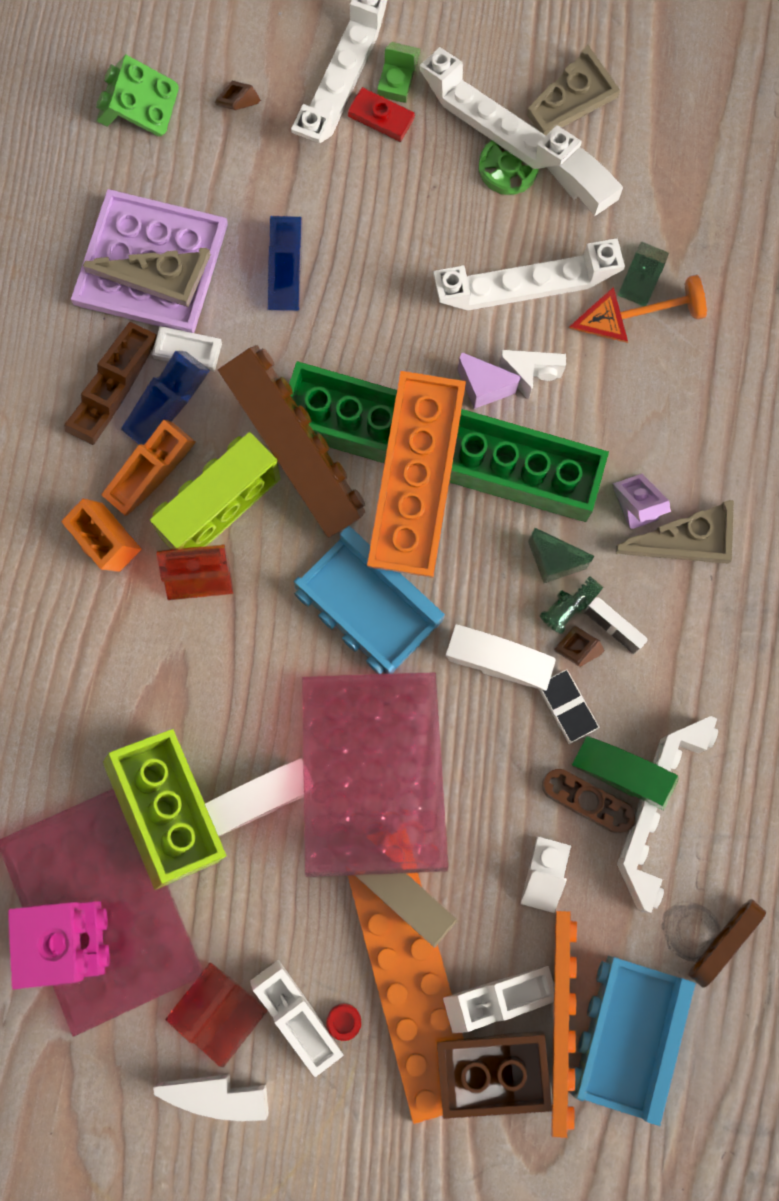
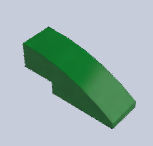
(626, 772)

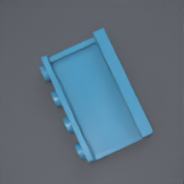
(369, 605)
(632, 1039)

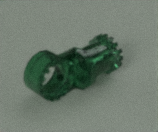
(567, 605)

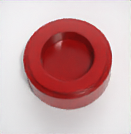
(343, 1022)

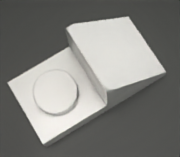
(529, 364)
(546, 875)

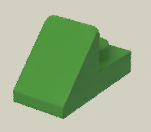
(398, 71)

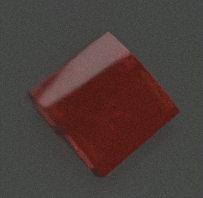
(195, 572)
(216, 1015)

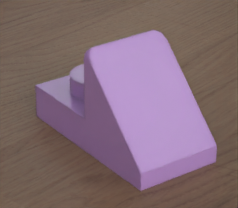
(640, 501)

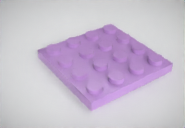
(142, 226)

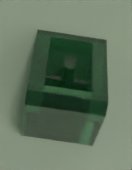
(643, 274)
(556, 557)

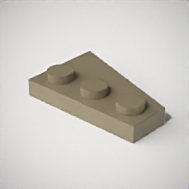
(575, 93)

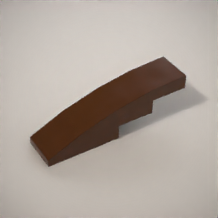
(111, 384)

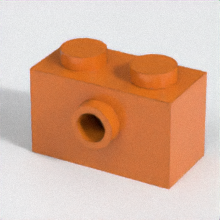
(101, 535)

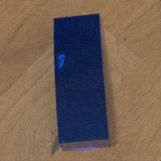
(285, 263)
(165, 396)

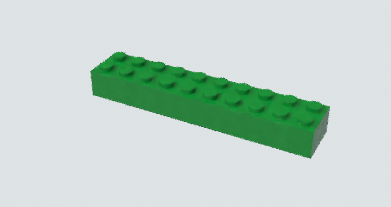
(487, 454)

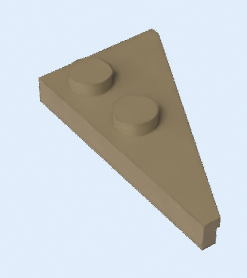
(161, 275)
(700, 537)

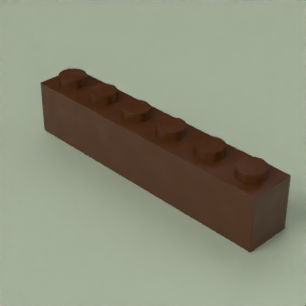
(292, 440)

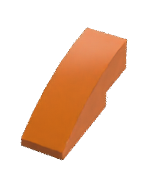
(148, 467)

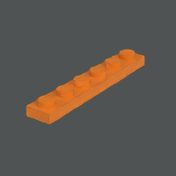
(563, 1039)

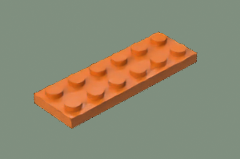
(416, 474)

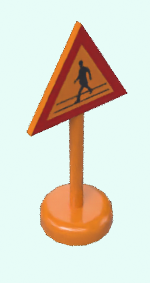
(606, 319)

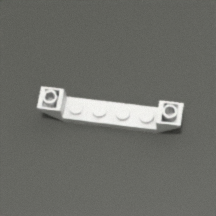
(322, 116)
(525, 142)
(531, 281)
(642, 886)

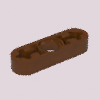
(614, 805)
(727, 943)

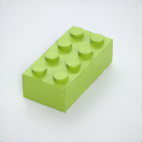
(217, 495)
(163, 808)

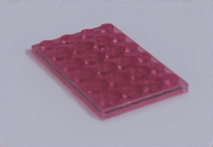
(372, 775)
(93, 858)

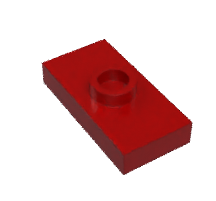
(381, 114)

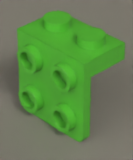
(137, 96)

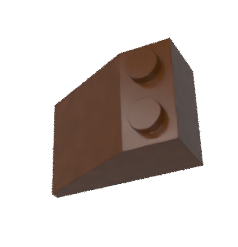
(494, 1075)

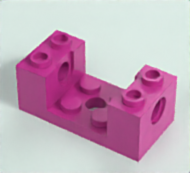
(47, 944)

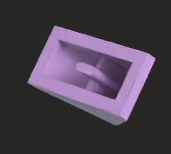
(485, 381)

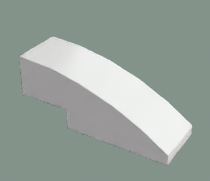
(589, 180)
(500, 657)
(257, 797)
(499, 1000)
(296, 1018)
(215, 1098)

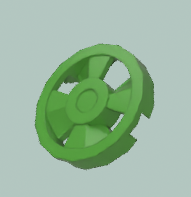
(507, 167)

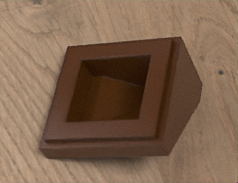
(238, 96)
(579, 647)

